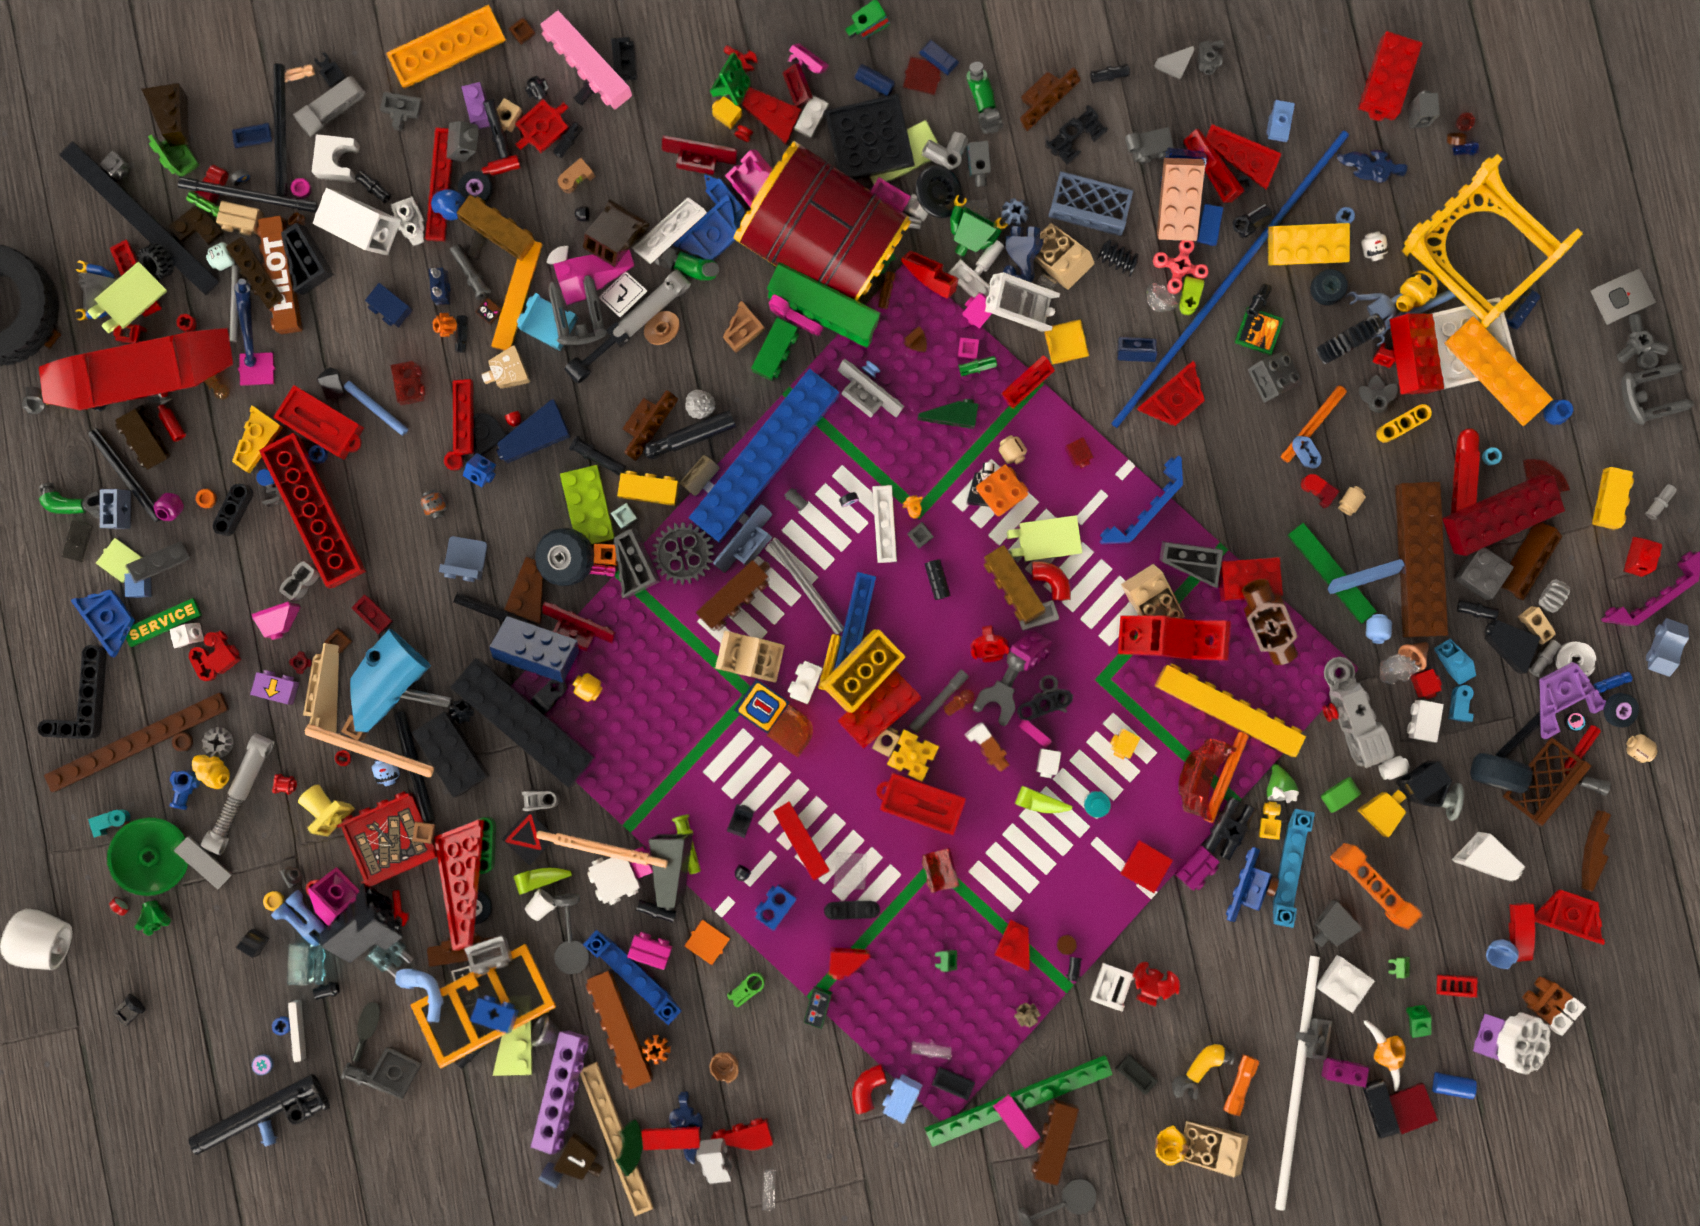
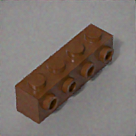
(1055, 1142)

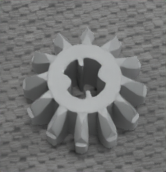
(1554, 596)

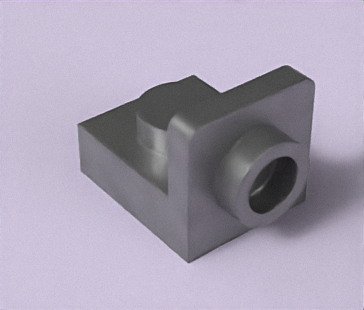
(115, 166)

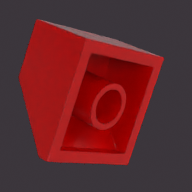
(846, 961)

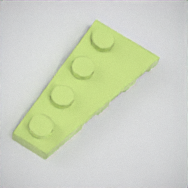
(515, 1052)

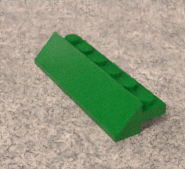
(824, 305)

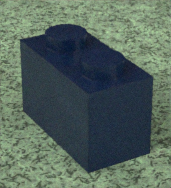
(388, 305)

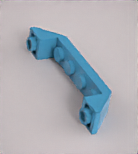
(1290, 866)

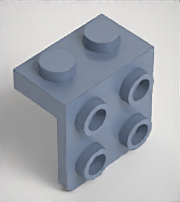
(464, 559)

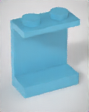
(540, 322)

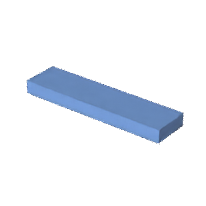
(1365, 576)

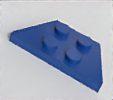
(712, 232)
(106, 618)

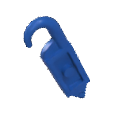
(718, 190)

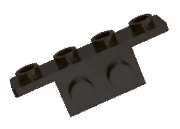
(255, 273)

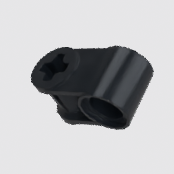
(547, 697)

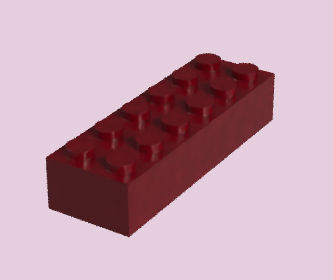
(1503, 514)

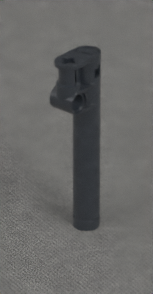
(299, 1095)

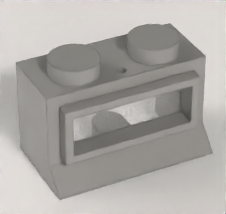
(489, 955)

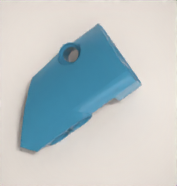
(380, 683)

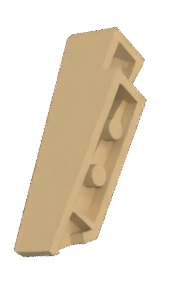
(323, 689)

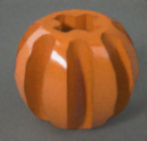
(654, 1054)

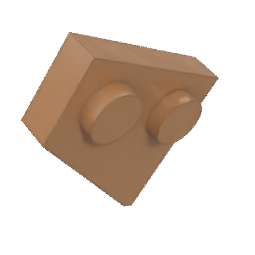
(742, 328)

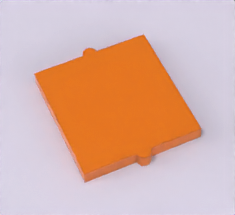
(707, 942)

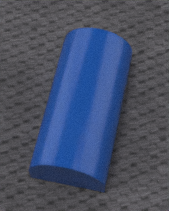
(1454, 1085)

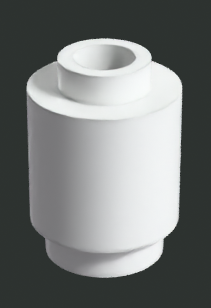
(1394, 768)

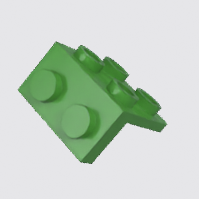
(176, 158)

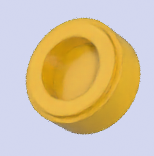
(273, 900)

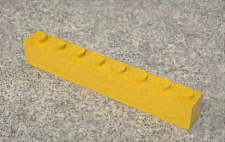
(1230, 711)

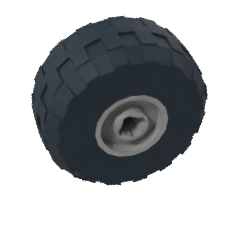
(564, 557)
(1501, 773)

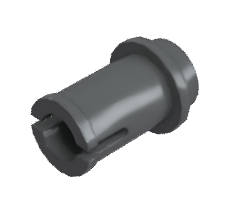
(796, 499)

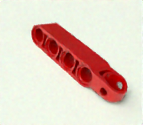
(1466, 470)

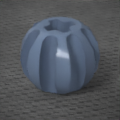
(1014, 217)

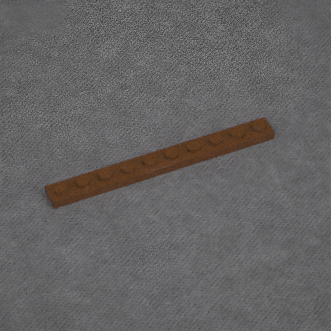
(136, 742)

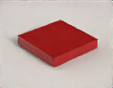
(1146, 866)

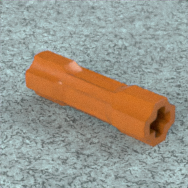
(1246, 1070)

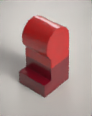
(216, 176)
(1320, 488)

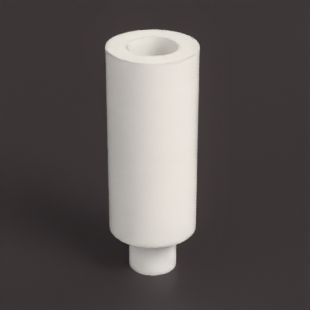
(988, 257)

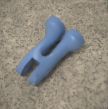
(303, 929)

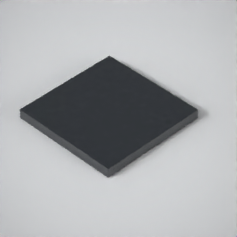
(870, 137)

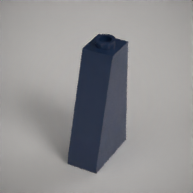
(535, 433)

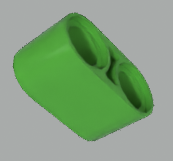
(1340, 794)

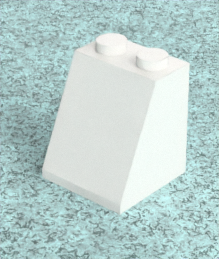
(1490, 857)

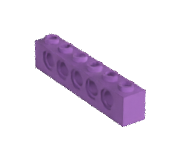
(552, 1099)

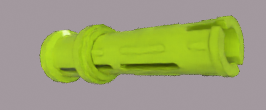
(683, 827)

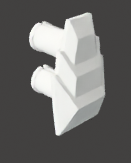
(411, 220)

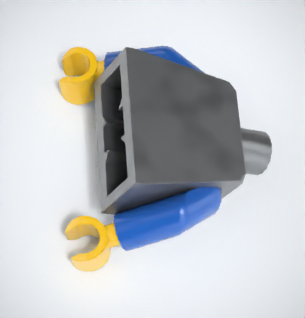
(95, 282)

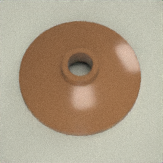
(662, 328)

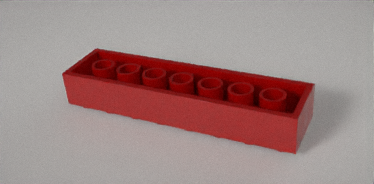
(312, 511)

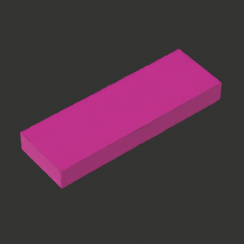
(1017, 1121)

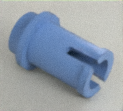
(267, 1133)

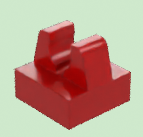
(1384, 356)

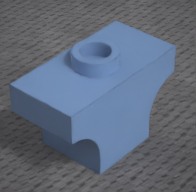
(1280, 121)

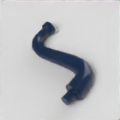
(243, 301)

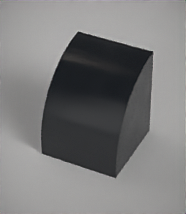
(252, 943)

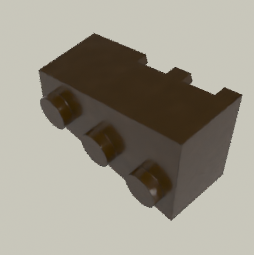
(170, 112)
(142, 438)

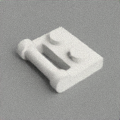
(1106, 985)

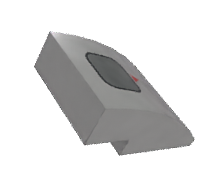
(1623, 296)

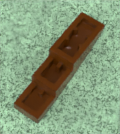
(1593, 857)

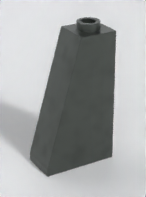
(670, 881)

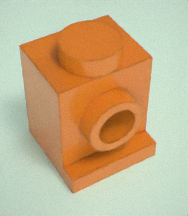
(599, 554)

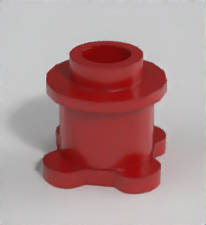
(284, 784)

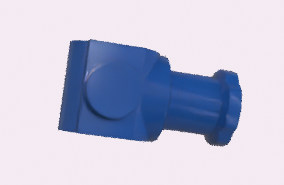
(182, 790)

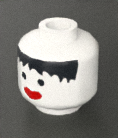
(1375, 246)

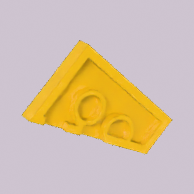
(258, 433)

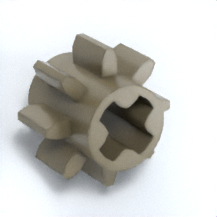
(1027, 1015)

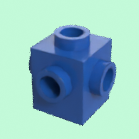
(479, 470)

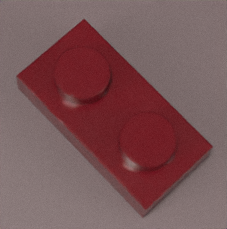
(797, 85)
(372, 614)

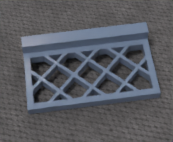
(1090, 218)

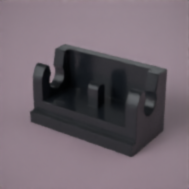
(624, 58)

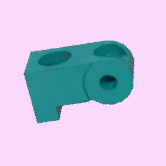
(110, 819)

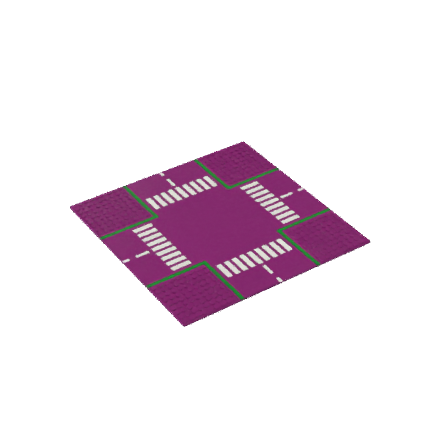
(679, 748)

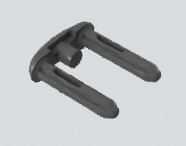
(582, 335)
(1633, 398)

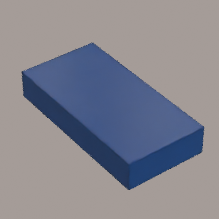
(1210, 224)

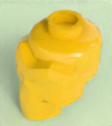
(211, 771)

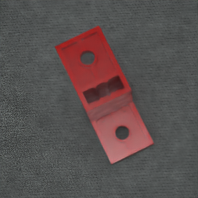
(1174, 637)

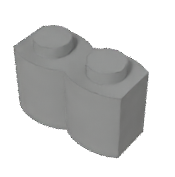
(297, 585)

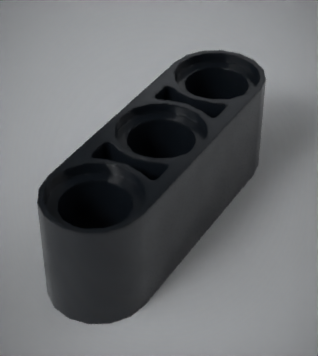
(241, 505)
(1053, 700)
(1381, 1108)

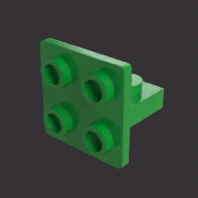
(731, 80)

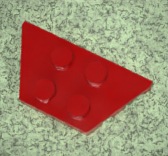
(1175, 398)
(1572, 915)

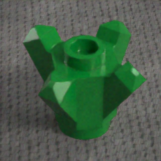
(151, 918)

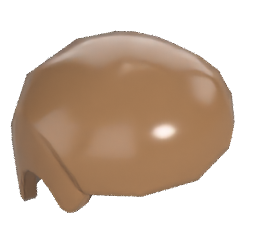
(724, 1067)

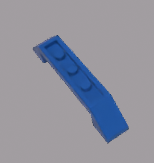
(1174, 472)
(634, 975)

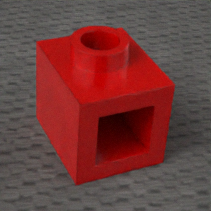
(1426, 683)

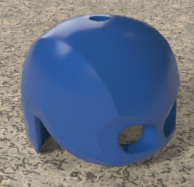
(444, 203)

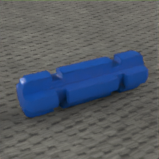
(1613, 682)

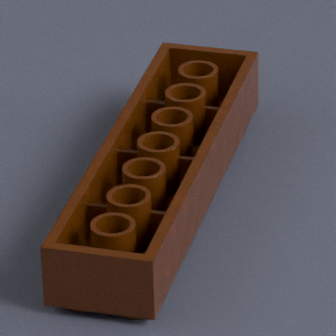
(1423, 555)

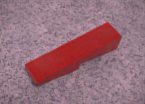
(1216, 170)

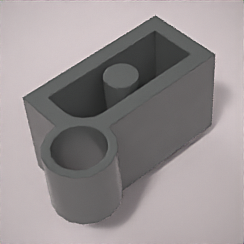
(1149, 145)

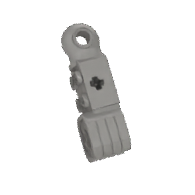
(1364, 736)

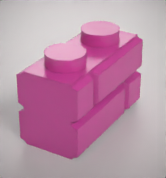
(650, 951)

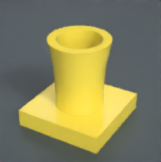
(327, 814)

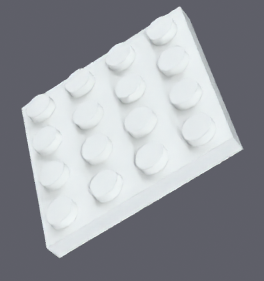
(1447, 323)

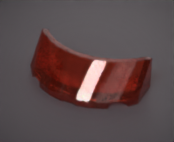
(1198, 775)

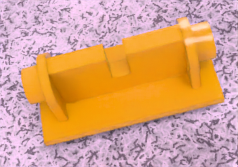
(913, 505)

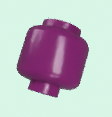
(168, 507)

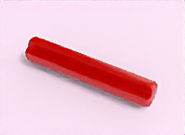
(1583, 746)

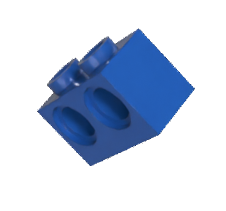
(779, 909)

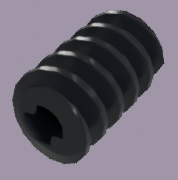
(1118, 257)

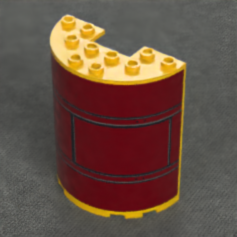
(822, 223)

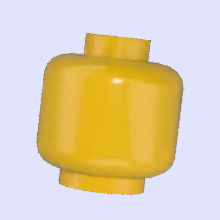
(587, 687)

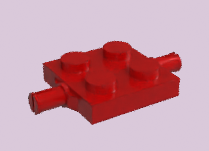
(542, 126)

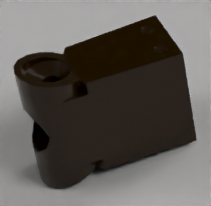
(614, 233)

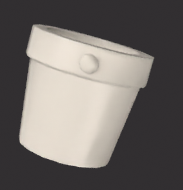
(540, 905)

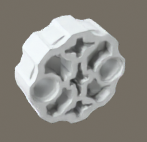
(1523, 1043)

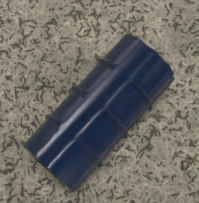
(874, 80)
(1522, 308)

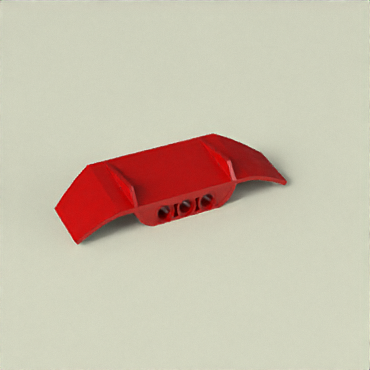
(135, 369)

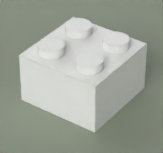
(1344, 983)

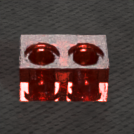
(403, 384)

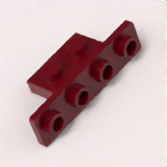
(698, 156)
(577, 627)

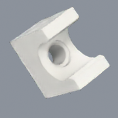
(327, 154)

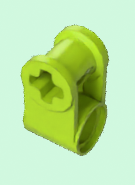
(1191, 292)

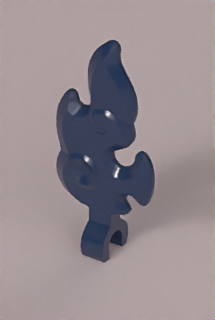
(1368, 170)
(684, 1118)

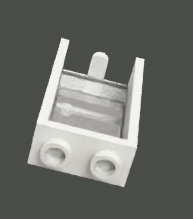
(1020, 301)

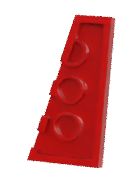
(1245, 155)

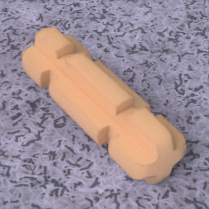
(299, 73)

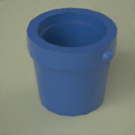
(1557, 411)

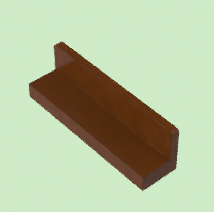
(1531, 559)

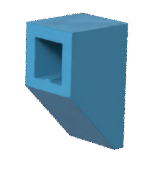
(1456, 661)

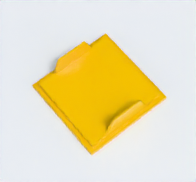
(1066, 342)

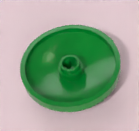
(144, 856)

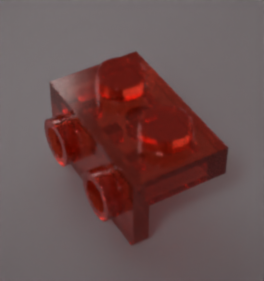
(940, 870)

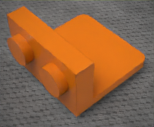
(1002, 490)

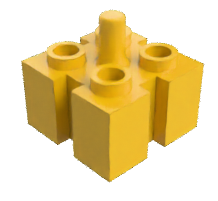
(912, 755)

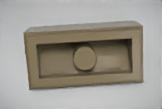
(699, 475)

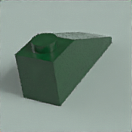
(956, 414)

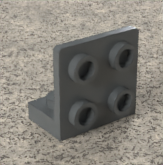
(1275, 376)

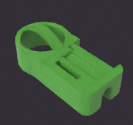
(745, 991)

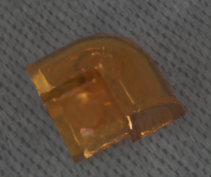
(792, 731)

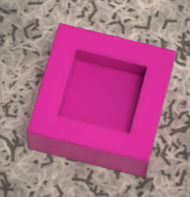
(968, 348)

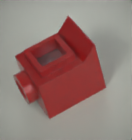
(129, 334)

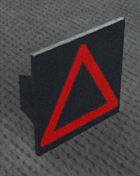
(524, 839)

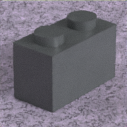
(1423, 110)

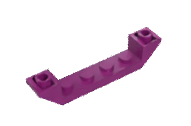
(1690, 567)

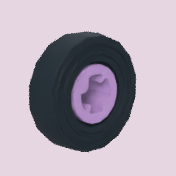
(472, 178)
(1628, 714)

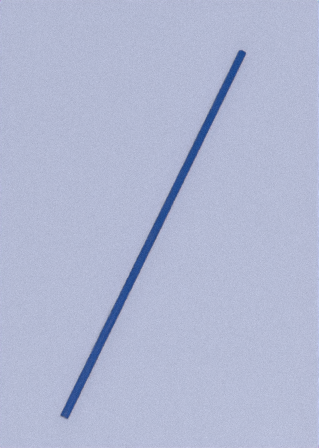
(1229, 280)

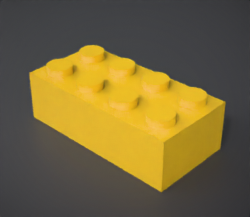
(1309, 244)
(863, 670)

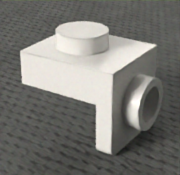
(186, 634)

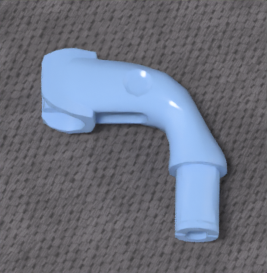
(413, 978)

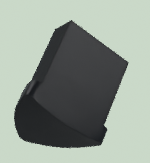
(331, 383)
(128, 1010)

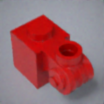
(225, 655)

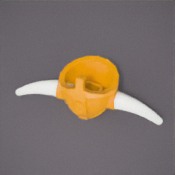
(1389, 1052)

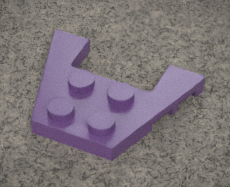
(1562, 690)

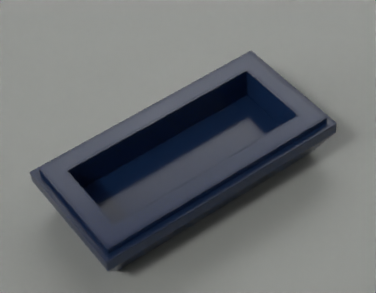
(939, 57)
(252, 135)

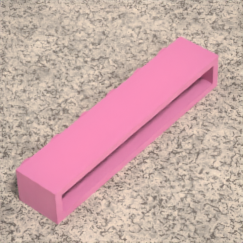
(586, 60)

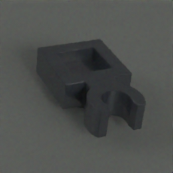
(331, 72)

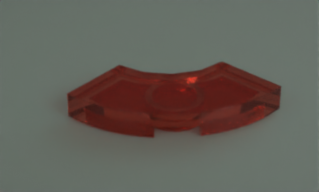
(1535, 467)

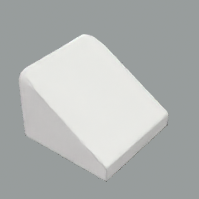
(914, 208)

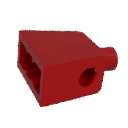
(1642, 557)

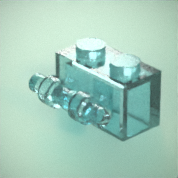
(301, 964)

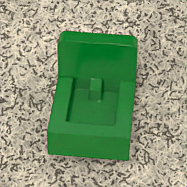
(1419, 1021)

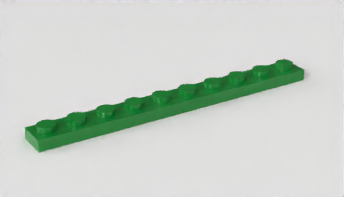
(1024, 1098)

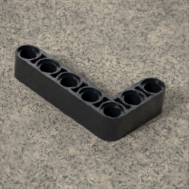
(84, 700)

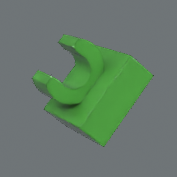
(1402, 967)

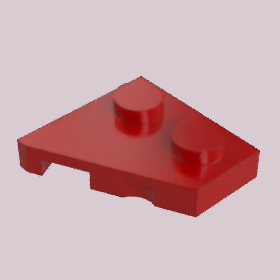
(1015, 945)

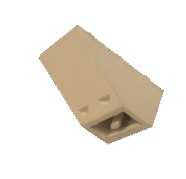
(1063, 257)
(1152, 594)
(1215, 1148)

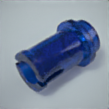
(1469, 148)

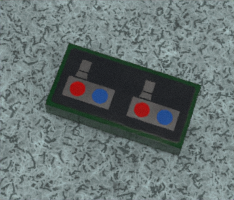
(818, 1007)

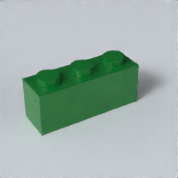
(775, 350)

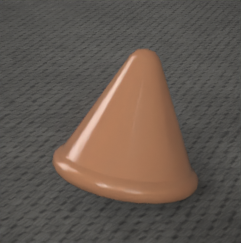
(1416, 652)

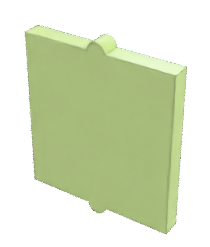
(115, 559)

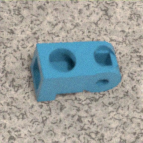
(1460, 704)

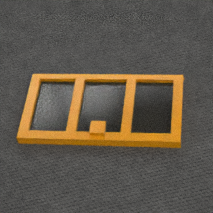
(455, 1033)

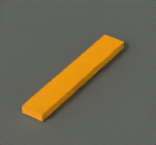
(516, 298)

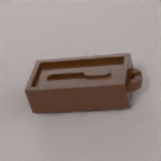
(734, 594)

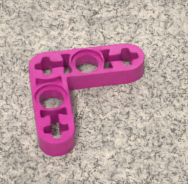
(781, 308)

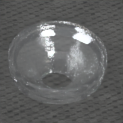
(1160, 298)

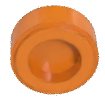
(206, 498)

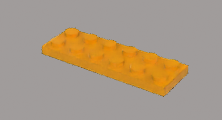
(445, 46)
(1498, 371)

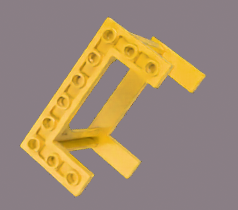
(1489, 186)

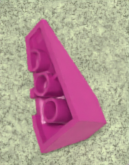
(572, 273)

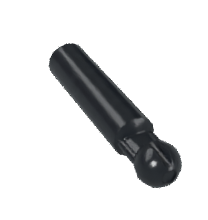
(690, 435)

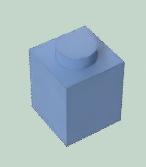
(139, 589)

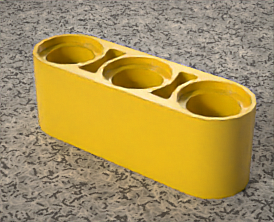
(1412, 421)

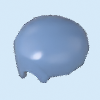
(1502, 954)

